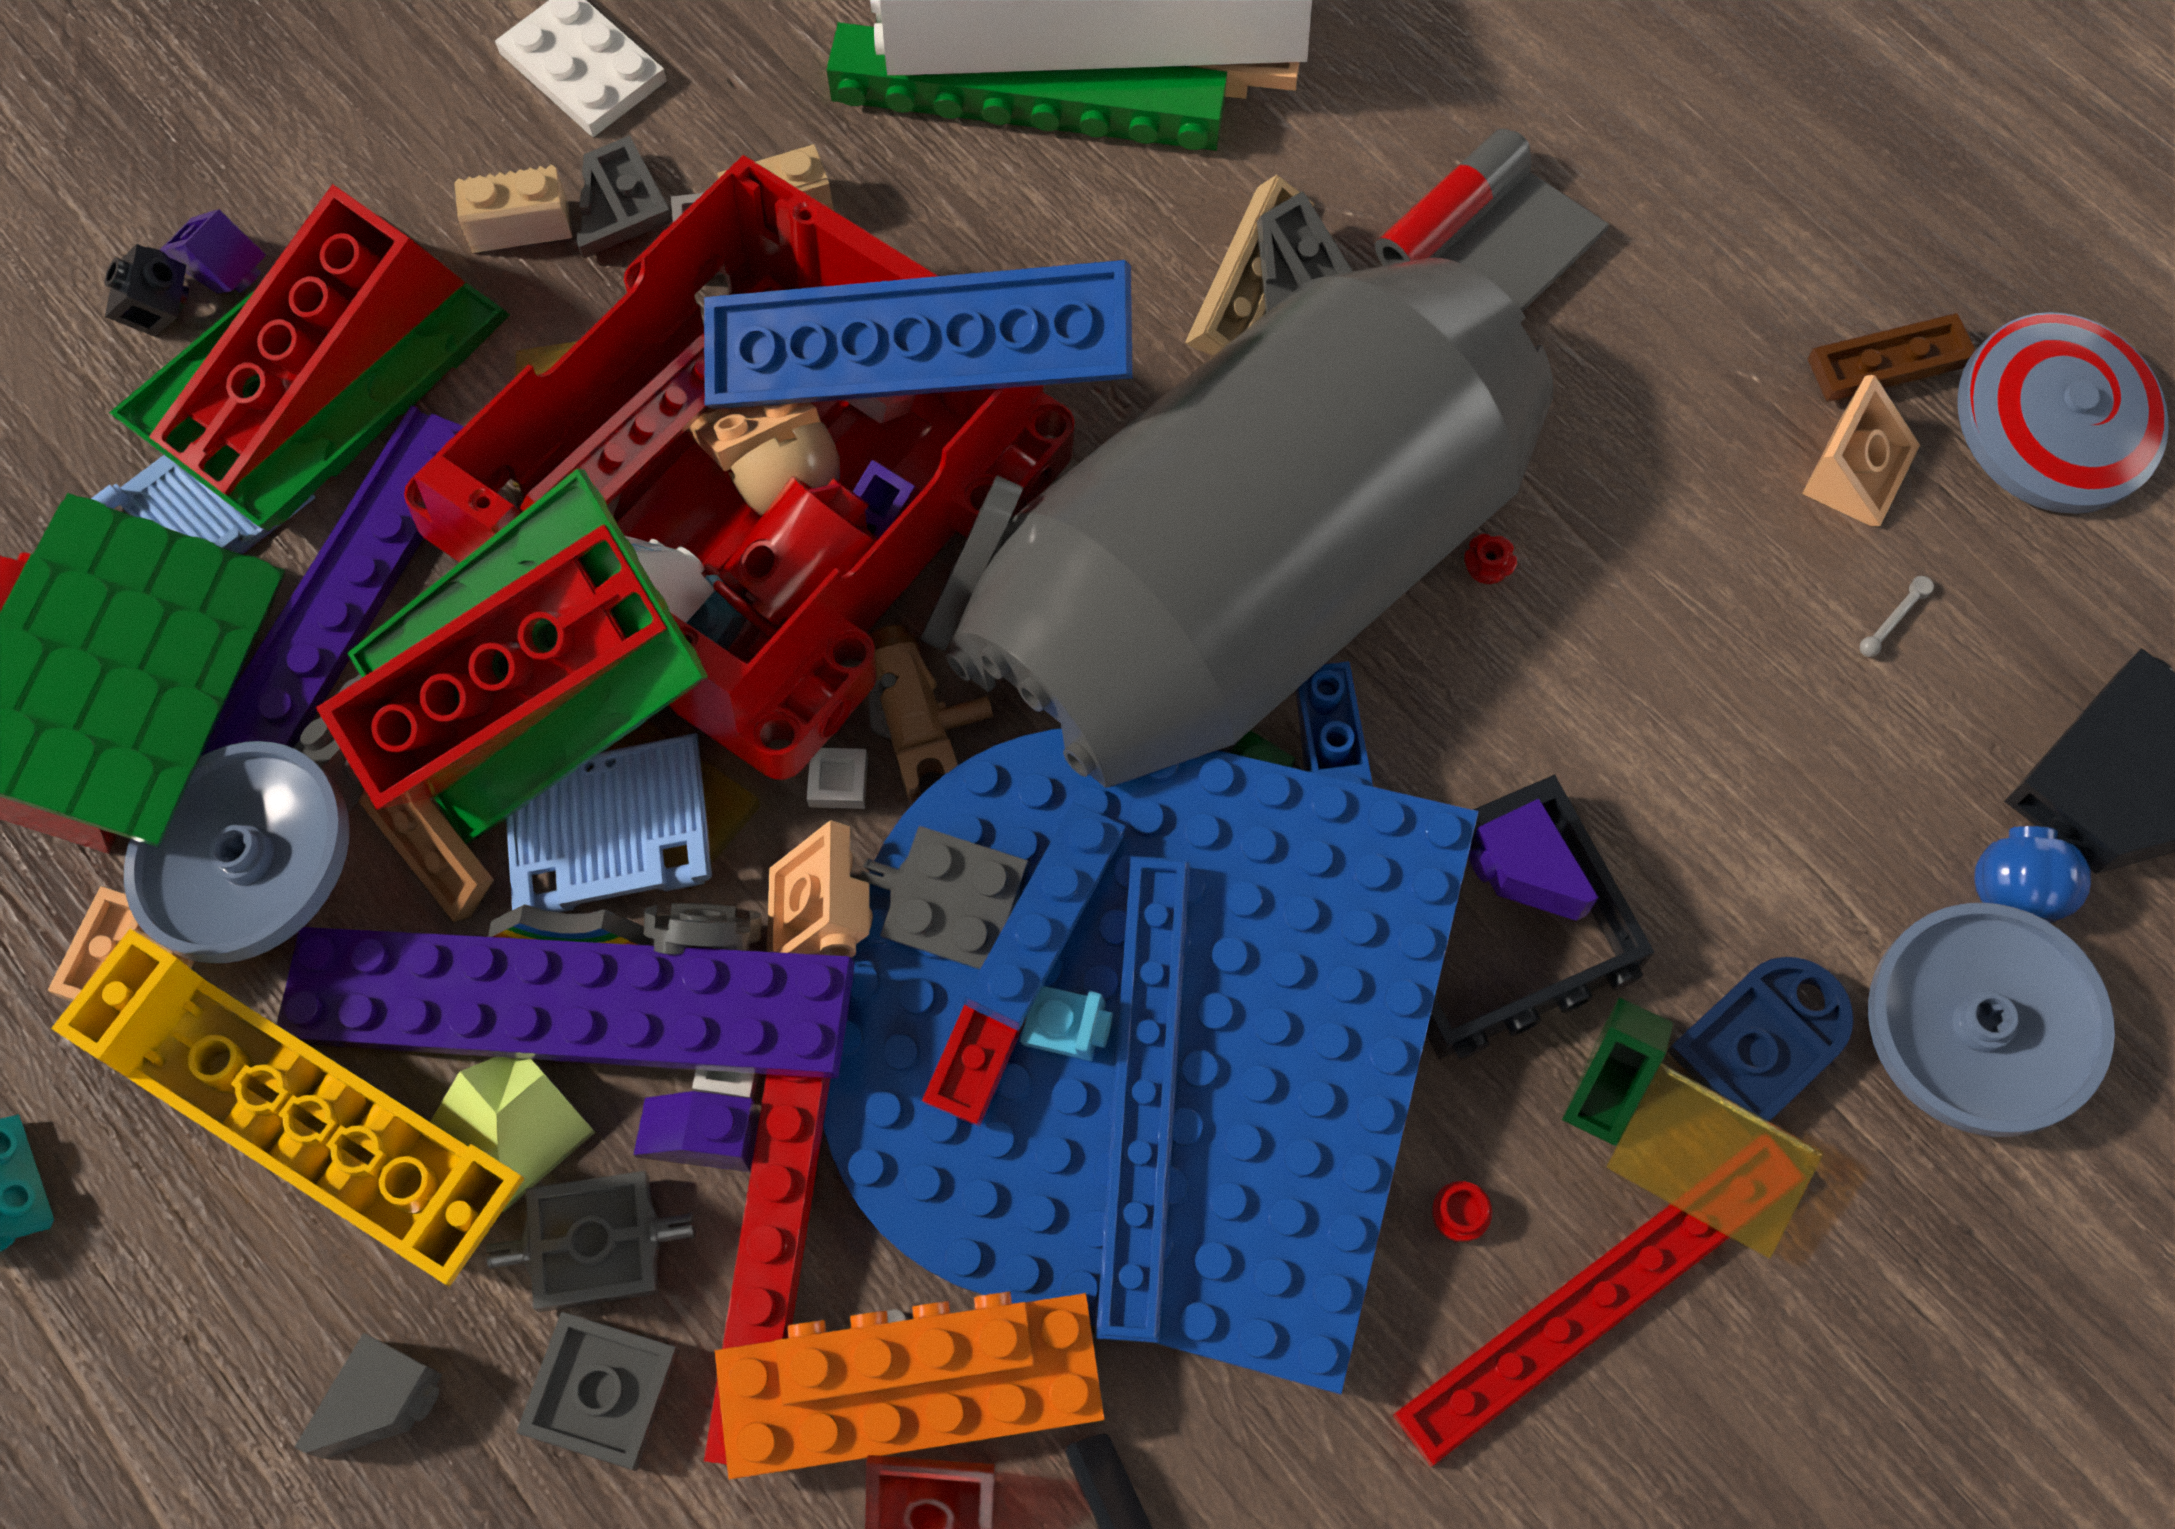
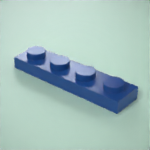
(1045, 916)

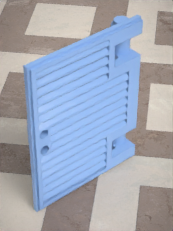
(184, 505)
(611, 827)

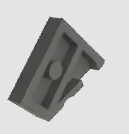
(617, 198)
(1295, 249)

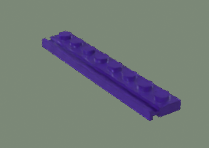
(335, 597)

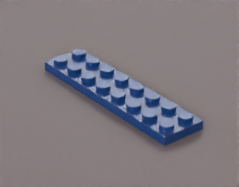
(920, 336)

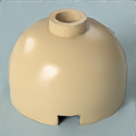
(768, 467)

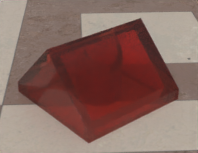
(929, 1494)

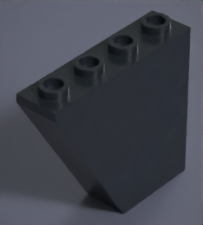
(2112, 771)

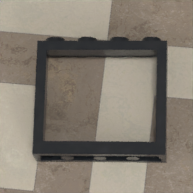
(1609, 910)

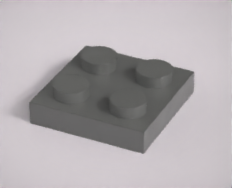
(598, 1391)

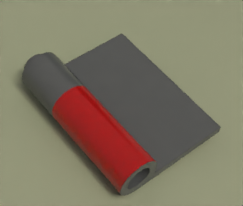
(1496, 222)

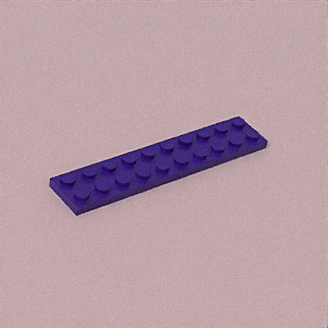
(569, 1001)

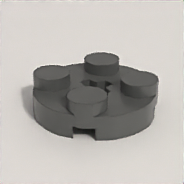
(701, 926)

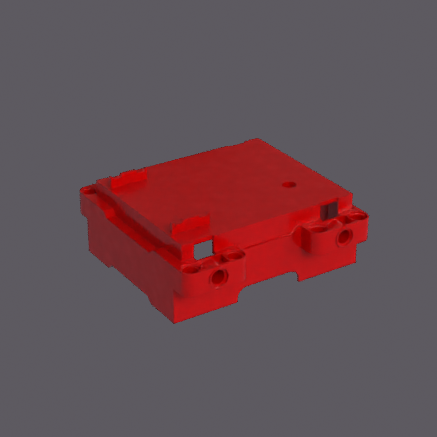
(945, 447)

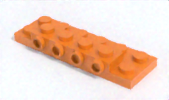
(907, 1383)

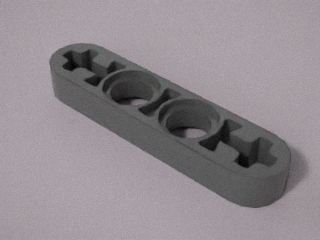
(971, 562)

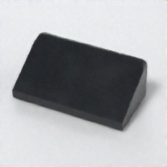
(1106, 1484)

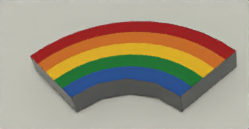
(594, 927)

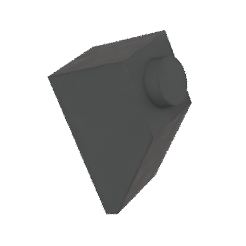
(370, 1400)

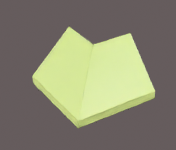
(513, 1116)

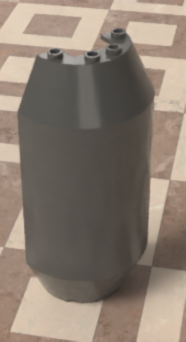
(1259, 515)

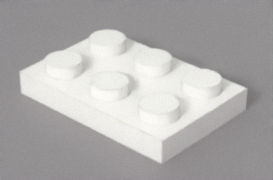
(581, 62)

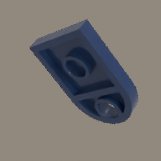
(1760, 1039)

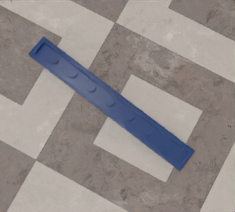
(1144, 1101)

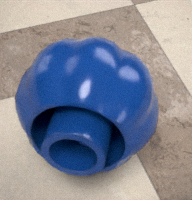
(2034, 873)

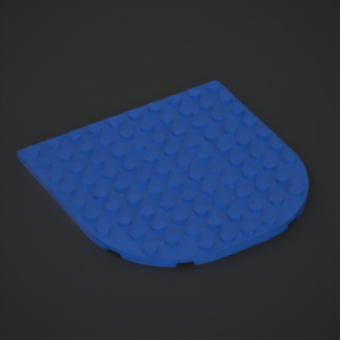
(1297, 1050)

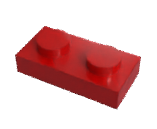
(971, 1066)

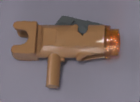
(908, 712)

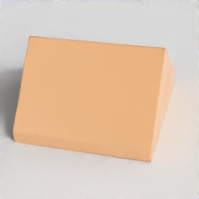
(1864, 457)

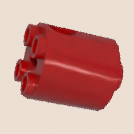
(798, 546)

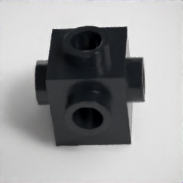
(145, 289)

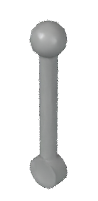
(1919, 589)

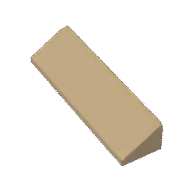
(1237, 291)

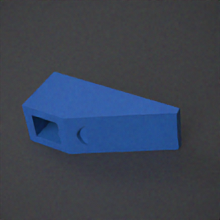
(1332, 725)

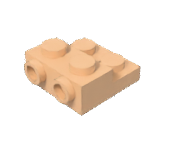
(815, 900)

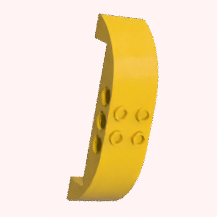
(289, 1107)

